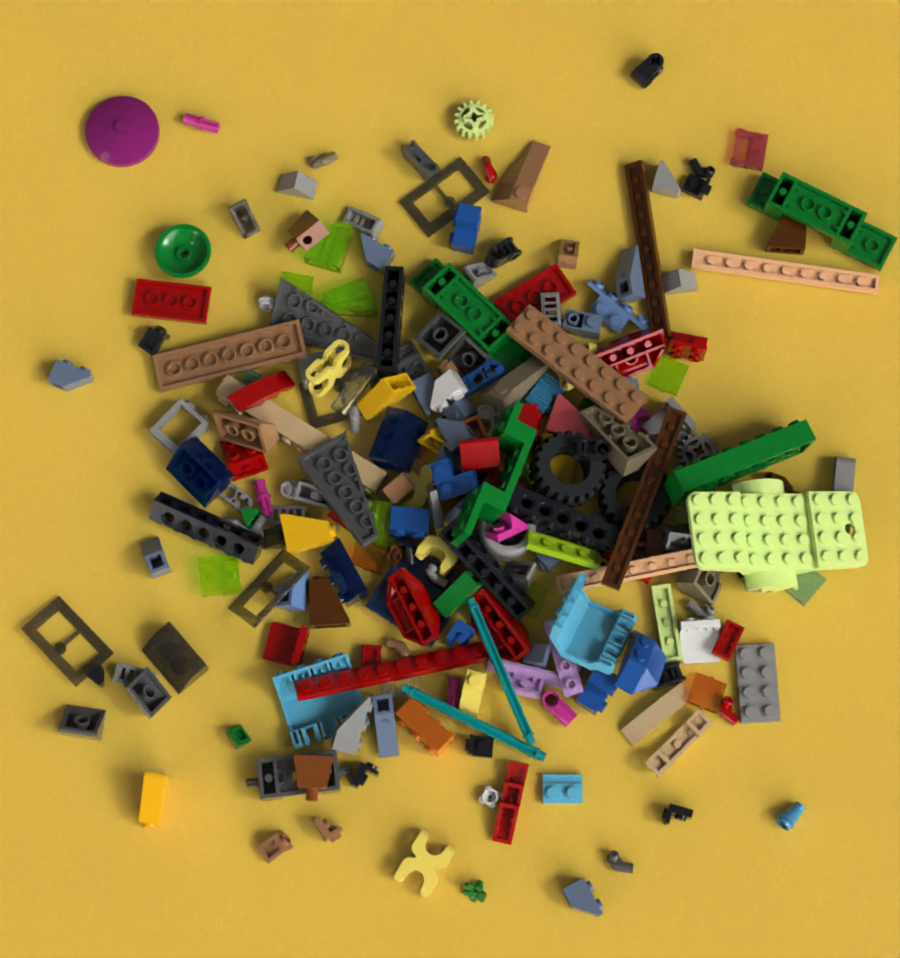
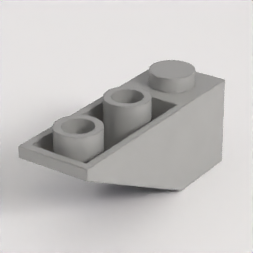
(349, 729)

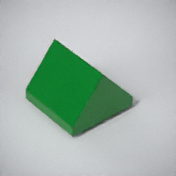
(249, 516)
(238, 736)

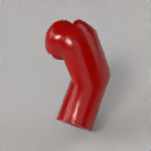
(489, 170)
(726, 710)

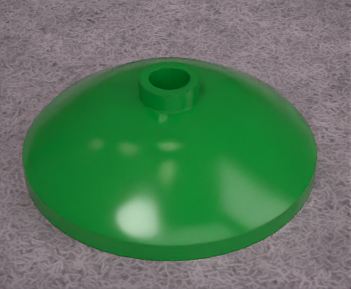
(181, 240)

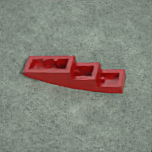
(261, 390)
(510, 802)

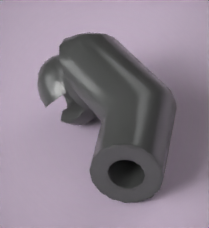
(617, 864)

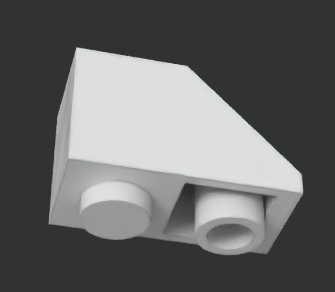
(447, 390)

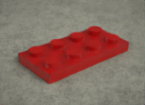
(550, 280)
(171, 301)

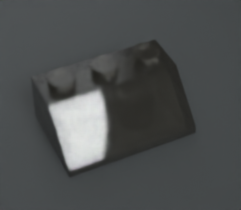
(174, 658)

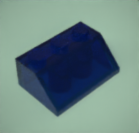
(397, 440)
(199, 471)
(343, 573)

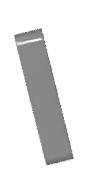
(844, 477)

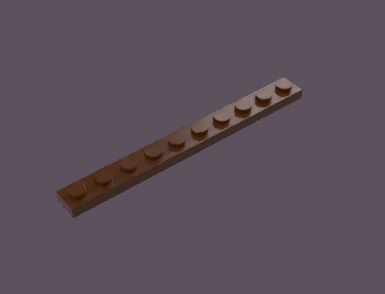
(647, 246)
(643, 499)

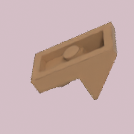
(568, 254)
(396, 489)

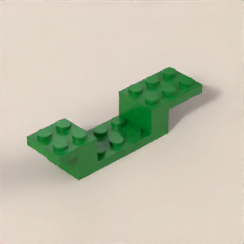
(824, 215)
(471, 310)
(490, 501)

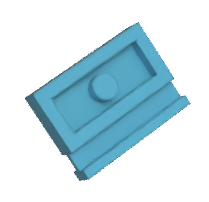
(562, 789)

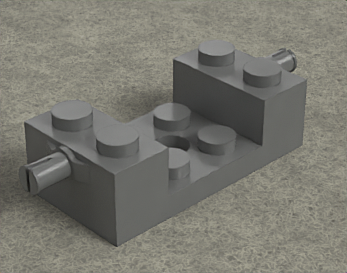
(277, 780)

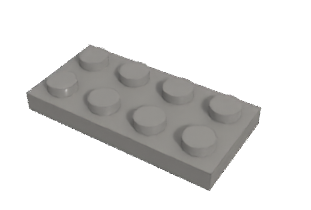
(757, 683)

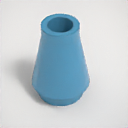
(789, 817)

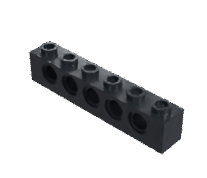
(391, 321)
(571, 517)
(219, 534)
(490, 573)

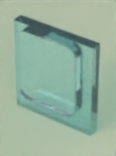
(807, 586)

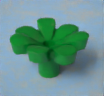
(475, 890)

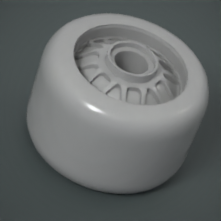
(507, 549)

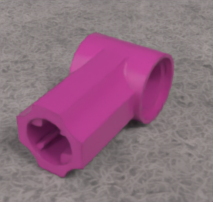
(560, 709)

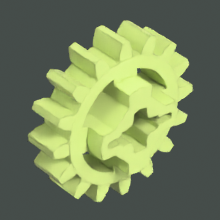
(481, 119)

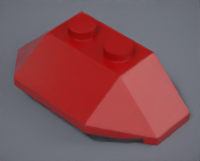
(634, 352)
(412, 608)
(507, 633)

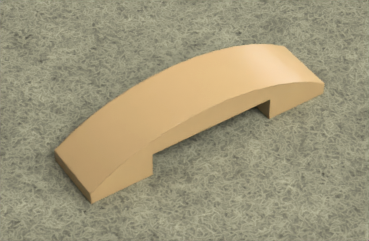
(656, 714)
(678, 743)

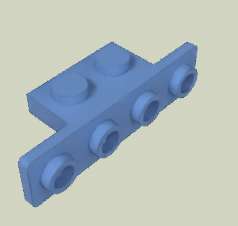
(614, 312)

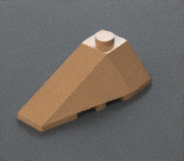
(520, 182)

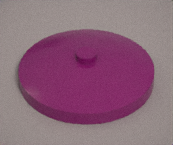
(122, 131)

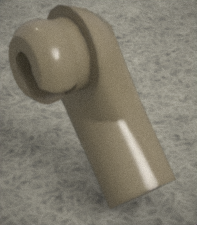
(323, 161)

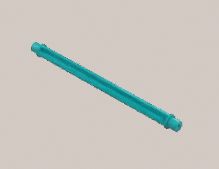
(501, 671)
(474, 722)

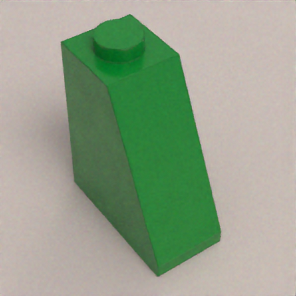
(456, 595)

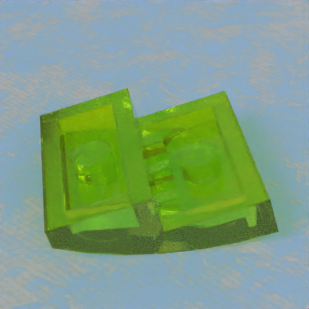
(219, 575)

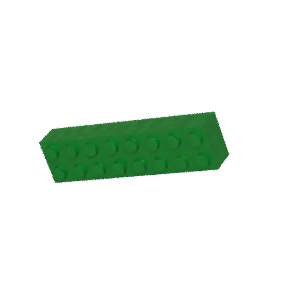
(739, 460)

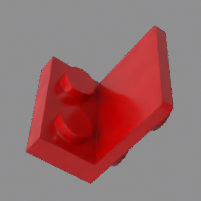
(687, 346)
(242, 460)
(286, 644)

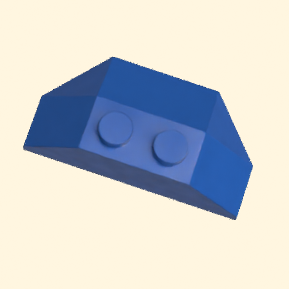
(640, 665)

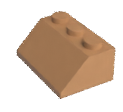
(245, 431)

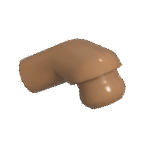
(400, 646)

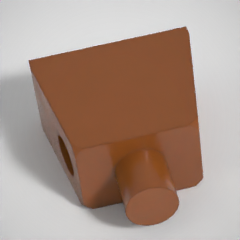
(306, 232)
(312, 773)

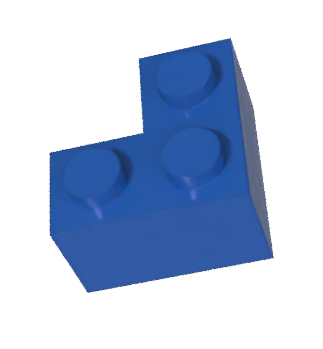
(467, 225)
(449, 483)
(409, 521)
(596, 692)

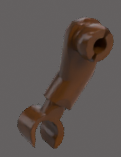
(787, 486)

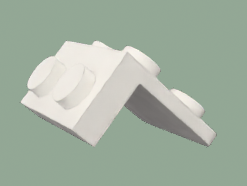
(699, 639)

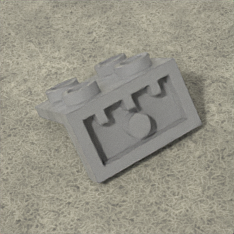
(654, 424)

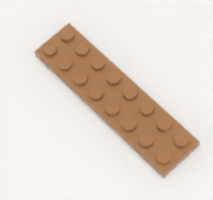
(229, 355)
(577, 364)

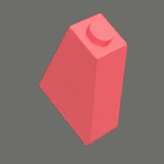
(566, 418)

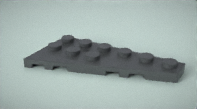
(319, 323)
(339, 482)

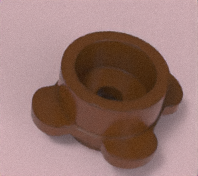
(393, 554)

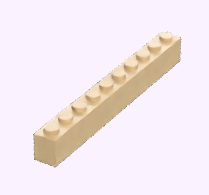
(299, 433)

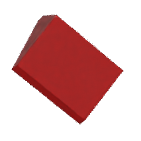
(479, 453)

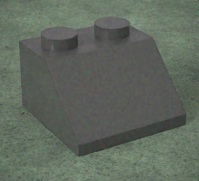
(439, 335)

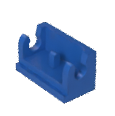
(460, 632)

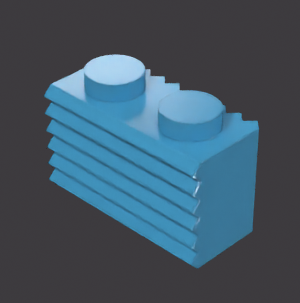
(545, 393)

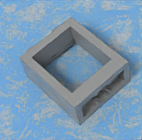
(189, 407)

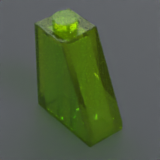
(333, 249)
(351, 300)
(381, 514)

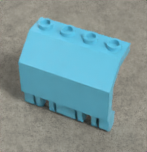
(589, 631)
(317, 711)

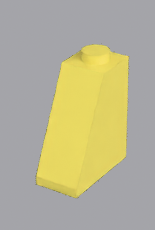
(472, 692)

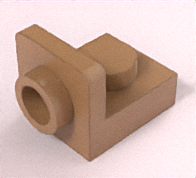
(324, 827)
(275, 846)

